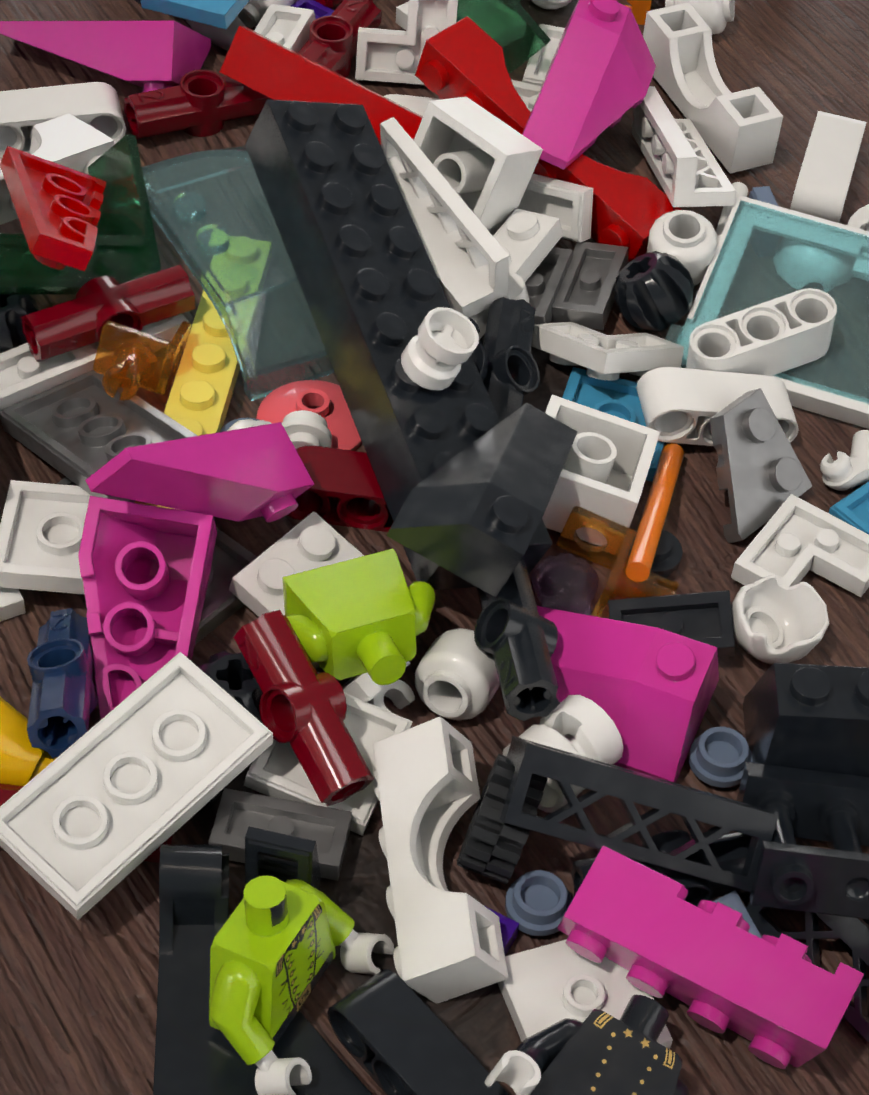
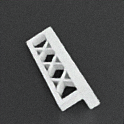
(679, 156)
(460, 247)

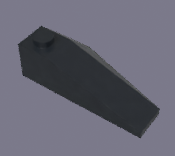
(487, 499)

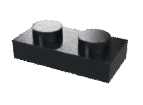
(692, 615)

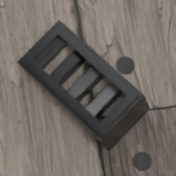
(281, 857)

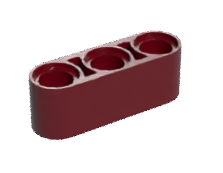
(343, 490)

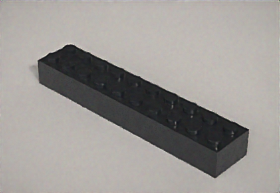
(368, 297)

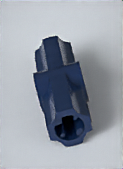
(61, 683)

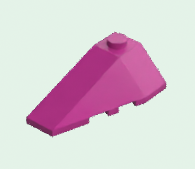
(134, 51)
(591, 81)
(215, 474)
(142, 589)
(644, 680)

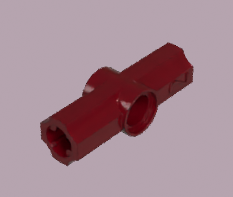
(335, 36)
(194, 106)
(104, 300)
(303, 708)

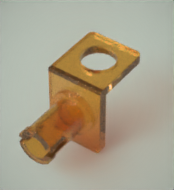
(138, 359)
(611, 556)

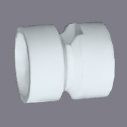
(578, 728)

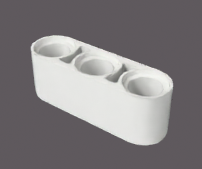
(90, 102)
(828, 166)
(766, 336)
(685, 399)

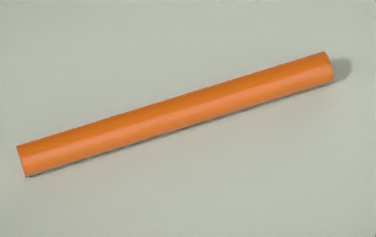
(654, 513)

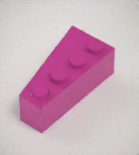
(708, 960)

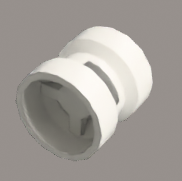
(439, 349)

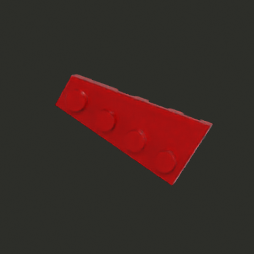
(54, 208)

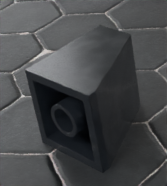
(810, 718)

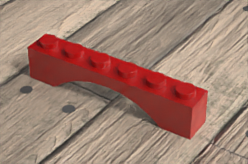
(472, 65)

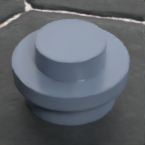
(719, 757)
(537, 902)

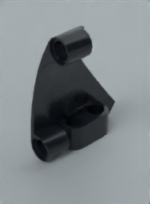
(188, 1051)

